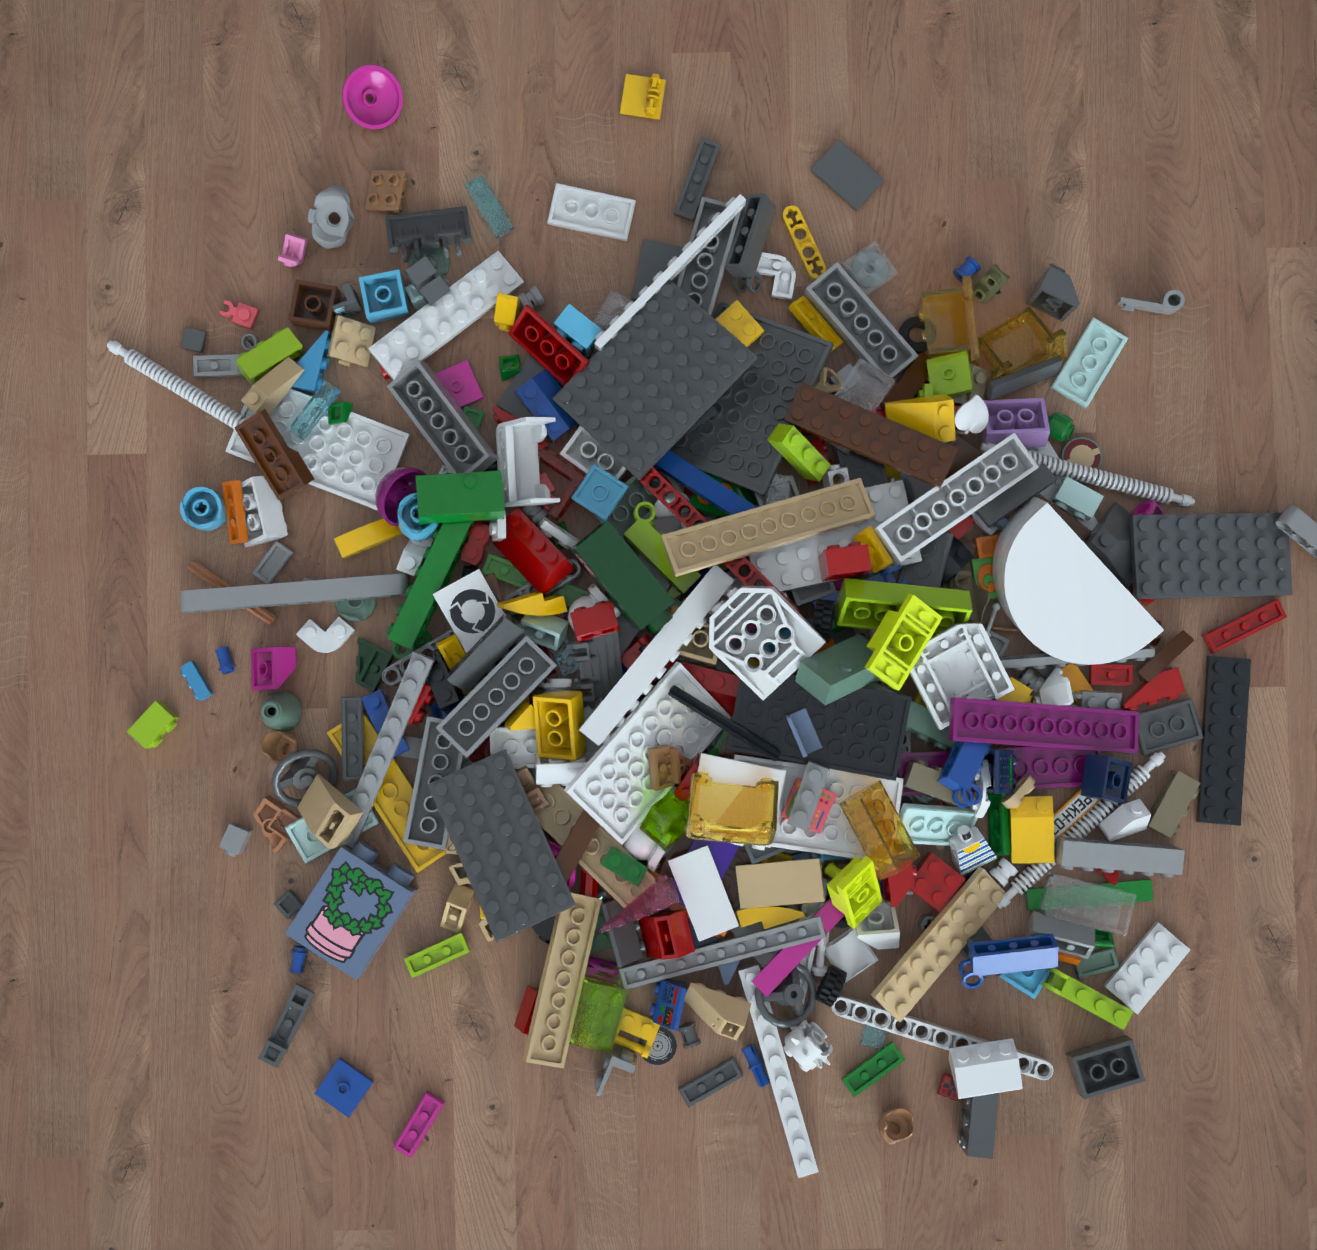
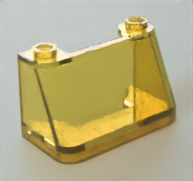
(732, 811)

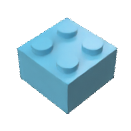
(384, 296)
(577, 330)

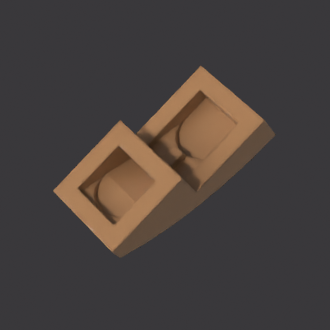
(533, 791)

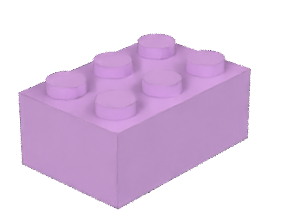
(1019, 416)

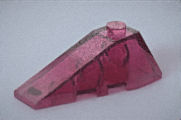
(654, 899)

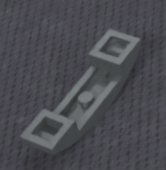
(287, 1025)

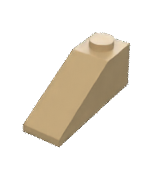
(272, 387)

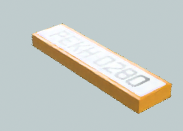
(1071, 812)

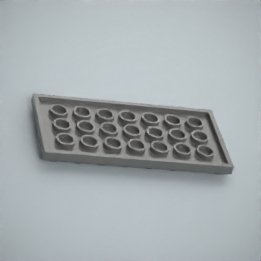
(1209, 556)
(501, 845)

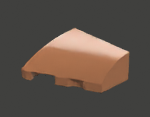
(273, 819)

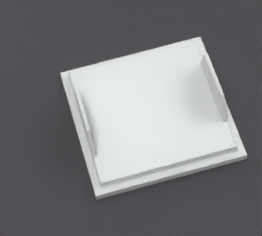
(850, 953)

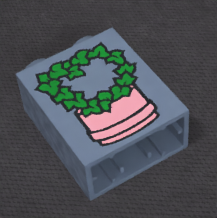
(353, 909)

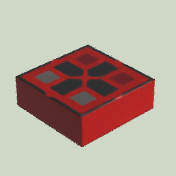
(947, 1087)

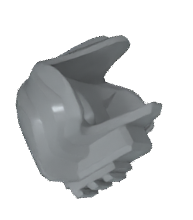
(331, 200)

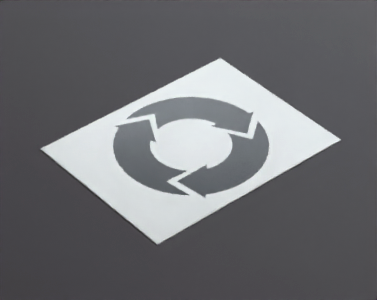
(469, 608)

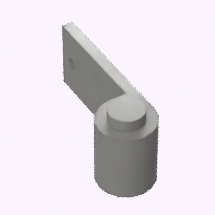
(1168, 304)

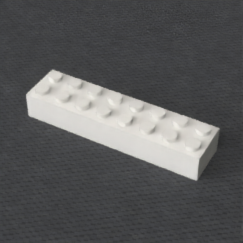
(957, 498)

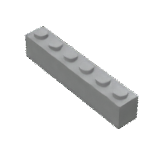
(1119, 856)

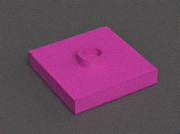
(461, 383)

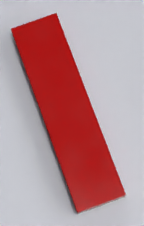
(1244, 626)

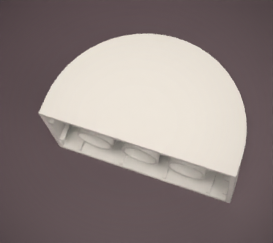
(1063, 591)

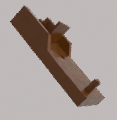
(285, 469)

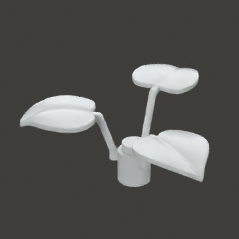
(971, 417)

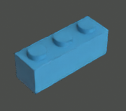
(196, 681)

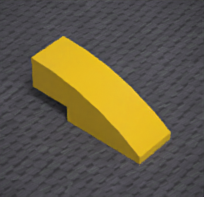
(366, 537)
(535, 604)
(769, 915)

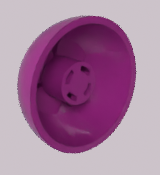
(392, 489)

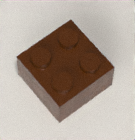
(313, 305)

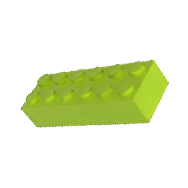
(867, 602)

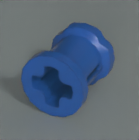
(967, 269)

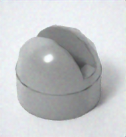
(247, 344)

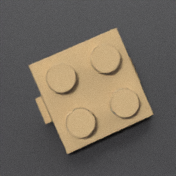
(351, 341)

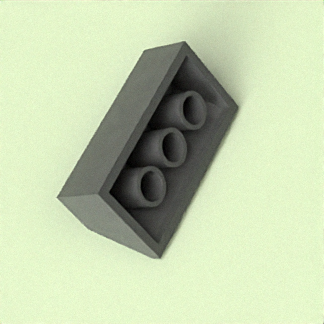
(486, 652)

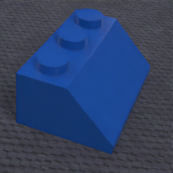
(537, 399)

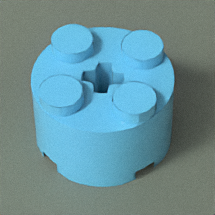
(193, 504)
(409, 524)

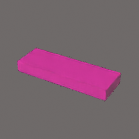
(418, 1124)

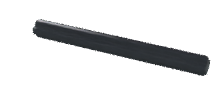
(724, 723)

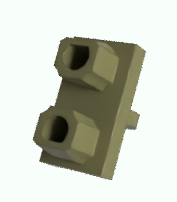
(989, 284)

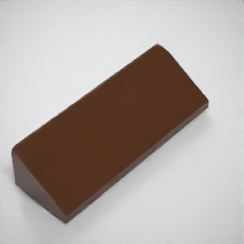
(1165, 657)

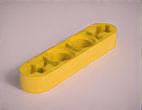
(801, 244)

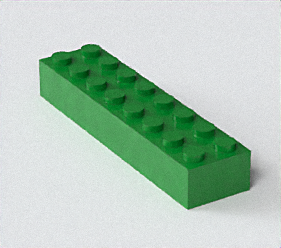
(431, 577)

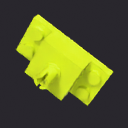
(901, 641)
(854, 889)

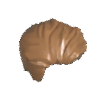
(279, 745)
(896, 1125)

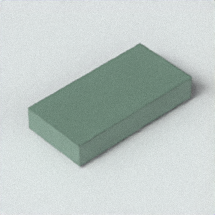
(1097, 963)

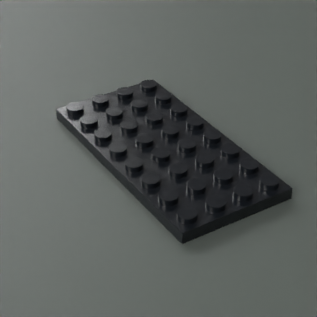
(857, 732)

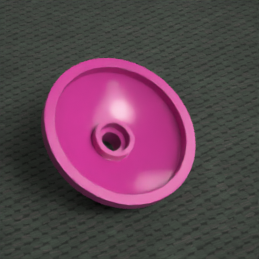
(385, 95)

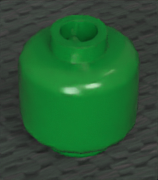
(1060, 427)

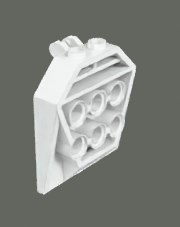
(731, 622)

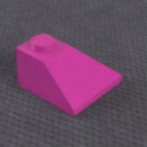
(271, 666)

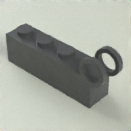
(750, 241)

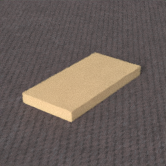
(780, 883)

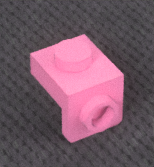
(293, 250)

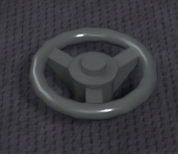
(300, 773)
(789, 994)

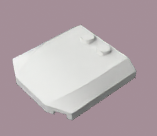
(959, 665)

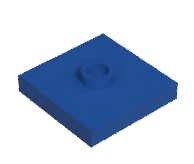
(344, 1087)

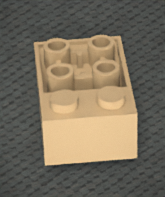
(328, 813)
(719, 1011)

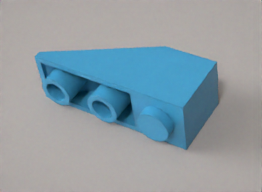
(314, 364)

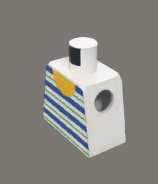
(969, 849)

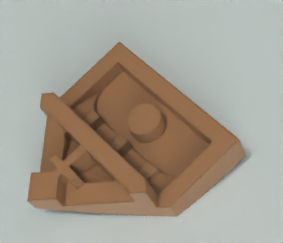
(666, 766)

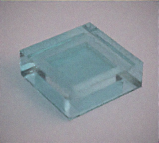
(873, 1037)

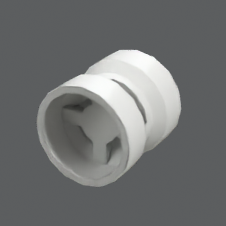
(1003, 871)

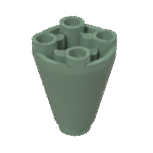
(287, 709)

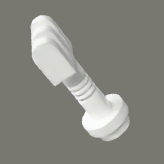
(819, 968)

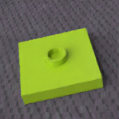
(950, 374)

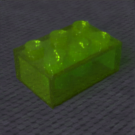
(598, 1014)

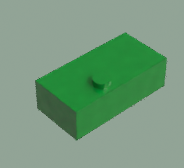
(460, 497)

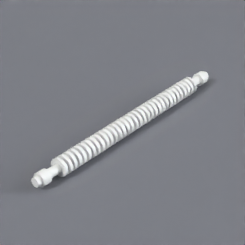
(178, 385)
(1106, 479)
(1138, 775)

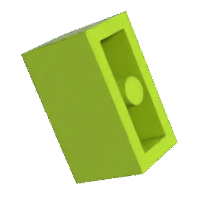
(153, 725)

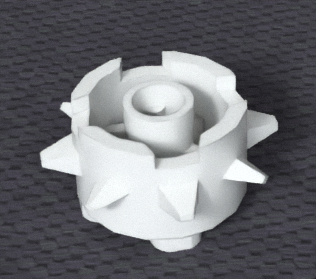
(807, 1045)

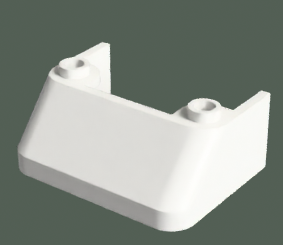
(519, 461)

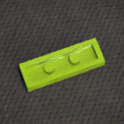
(437, 954)

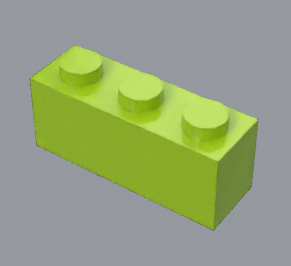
(268, 355)
(799, 452)

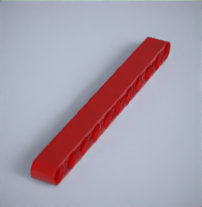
(695, 517)

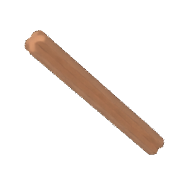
(218, 582)

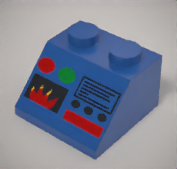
(669, 1003)

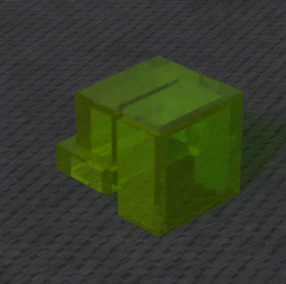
(666, 820)

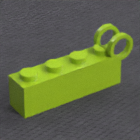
(649, 545)
(1088, 998)

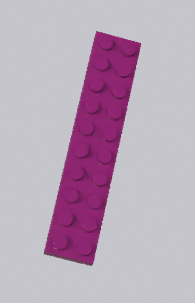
(1043, 725)
(1046, 765)

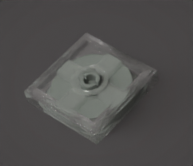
(870, 268)

